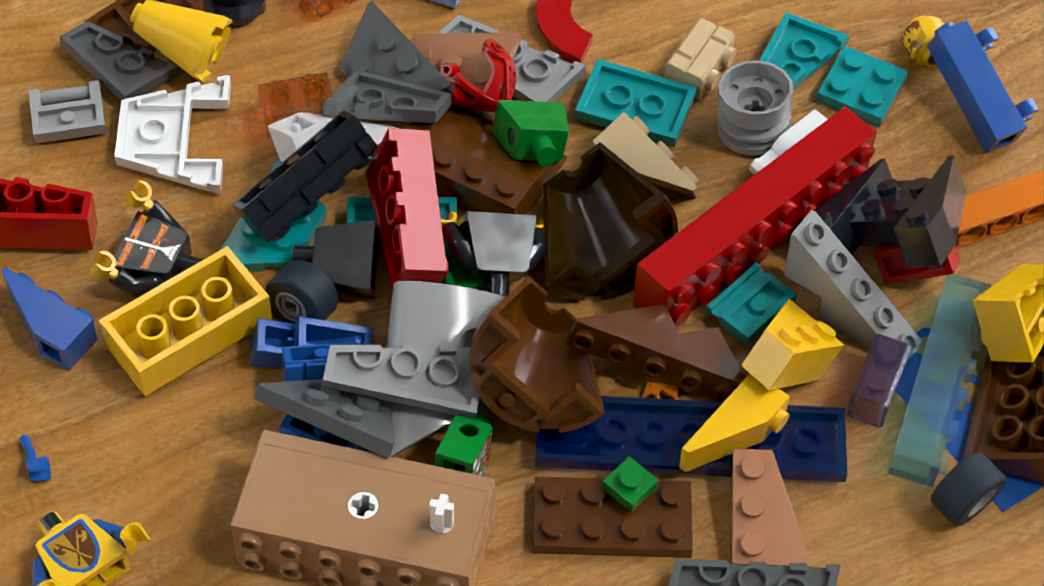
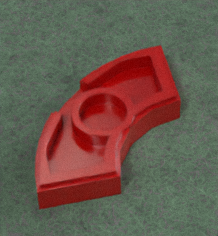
(561, 31)

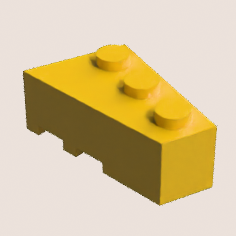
(1013, 315)
(792, 349)

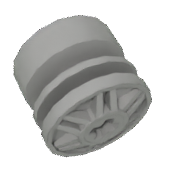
(753, 106)

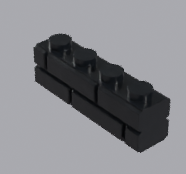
(306, 176)

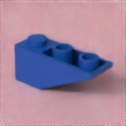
(54, 326)

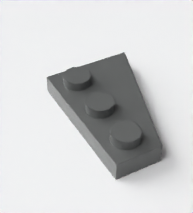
(115, 64)
(386, 99)

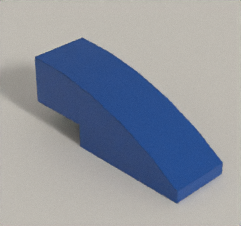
(271, 335)

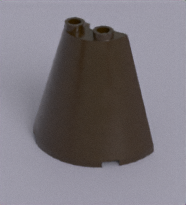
(601, 226)

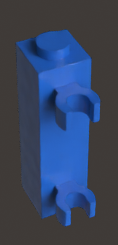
(977, 85)

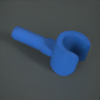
(38, 467)

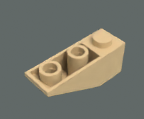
(653, 161)

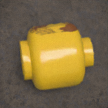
(917, 38)

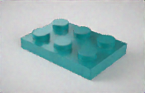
(653, 99)

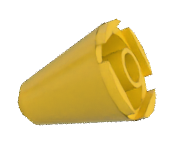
(183, 34)

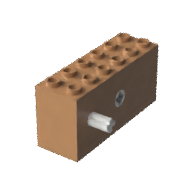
(360, 517)

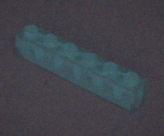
(939, 384)

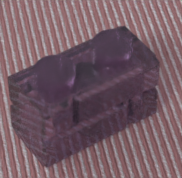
(879, 380)

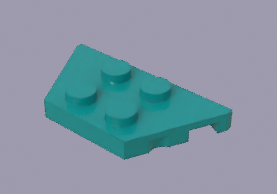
(274, 255)

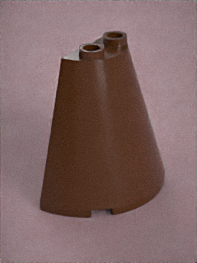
(528, 369)

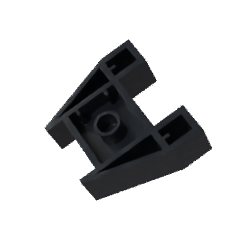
(910, 213)

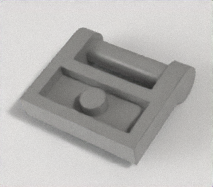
(67, 112)

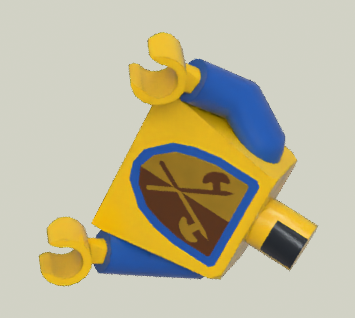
(83, 551)

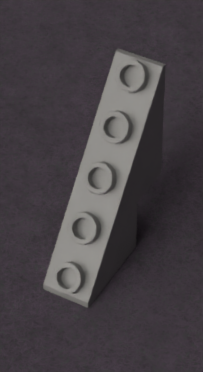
(848, 294)

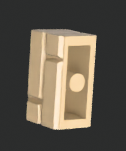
(702, 56)

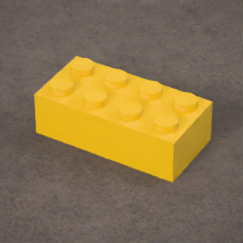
(185, 320)

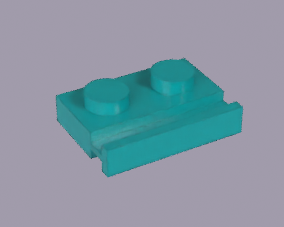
(750, 304)

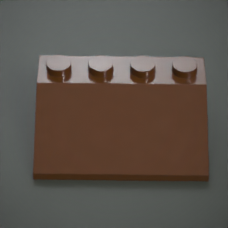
(479, 169)
(1010, 418)

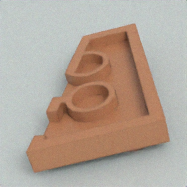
(465, 51)
(762, 513)

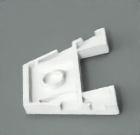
(157, 129)

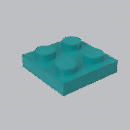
(862, 85)

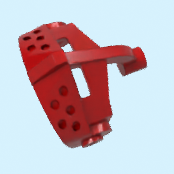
(487, 99)

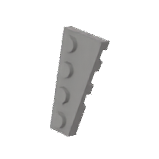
(539, 74)
(405, 375)

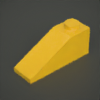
(737, 424)

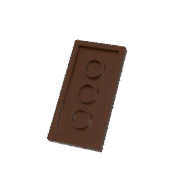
(585, 520)

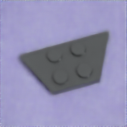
(387, 52)
(339, 412)

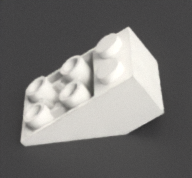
(299, 128)

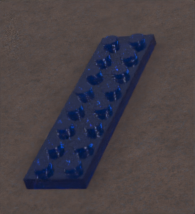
(657, 429)

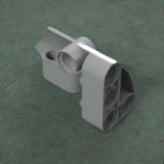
(427, 317)

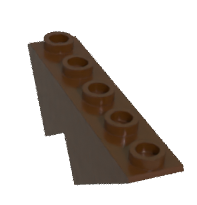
(652, 345)

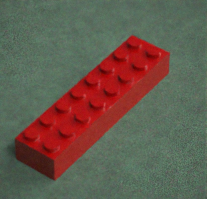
(754, 217)

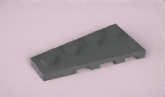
(721, 573)

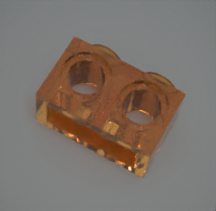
(294, 95)

